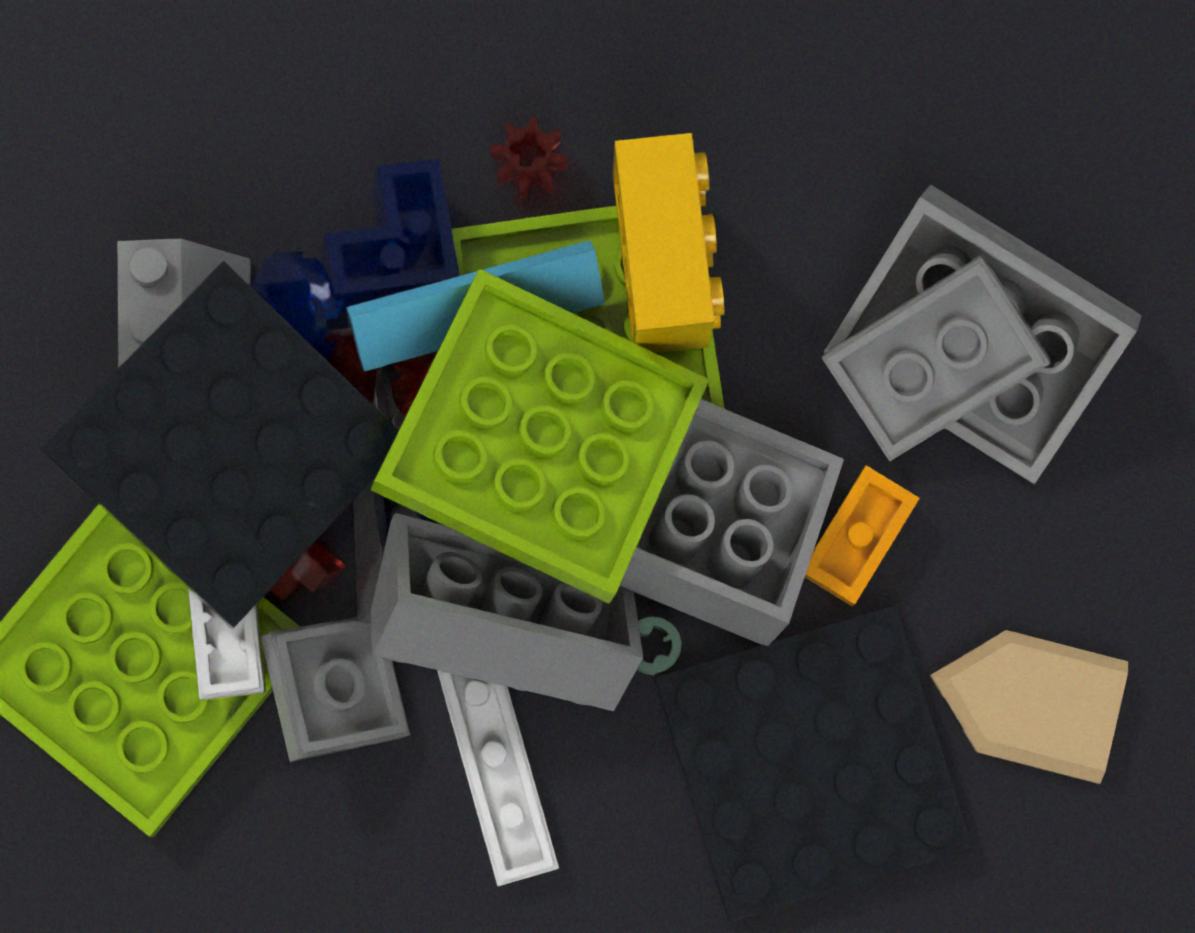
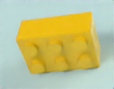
(666, 242)

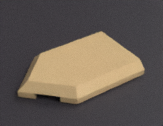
(1037, 703)

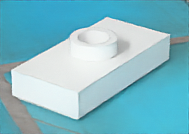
(226, 657)

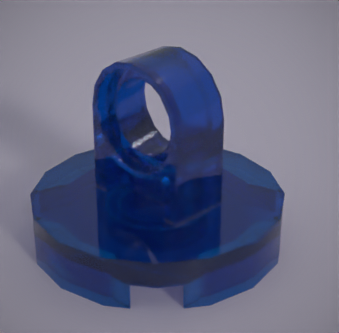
(300, 294)

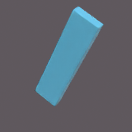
(419, 318)

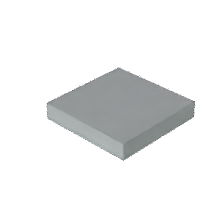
(333, 688)

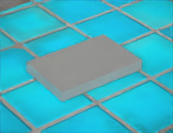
(936, 358)

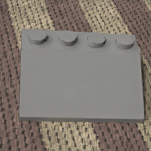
(1070, 317)
(735, 524)

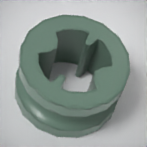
(661, 663)

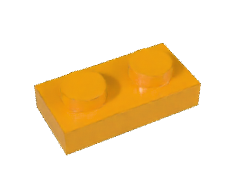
(860, 535)

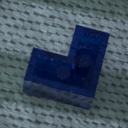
(408, 246)

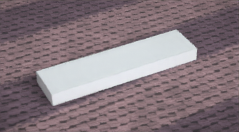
(499, 778)

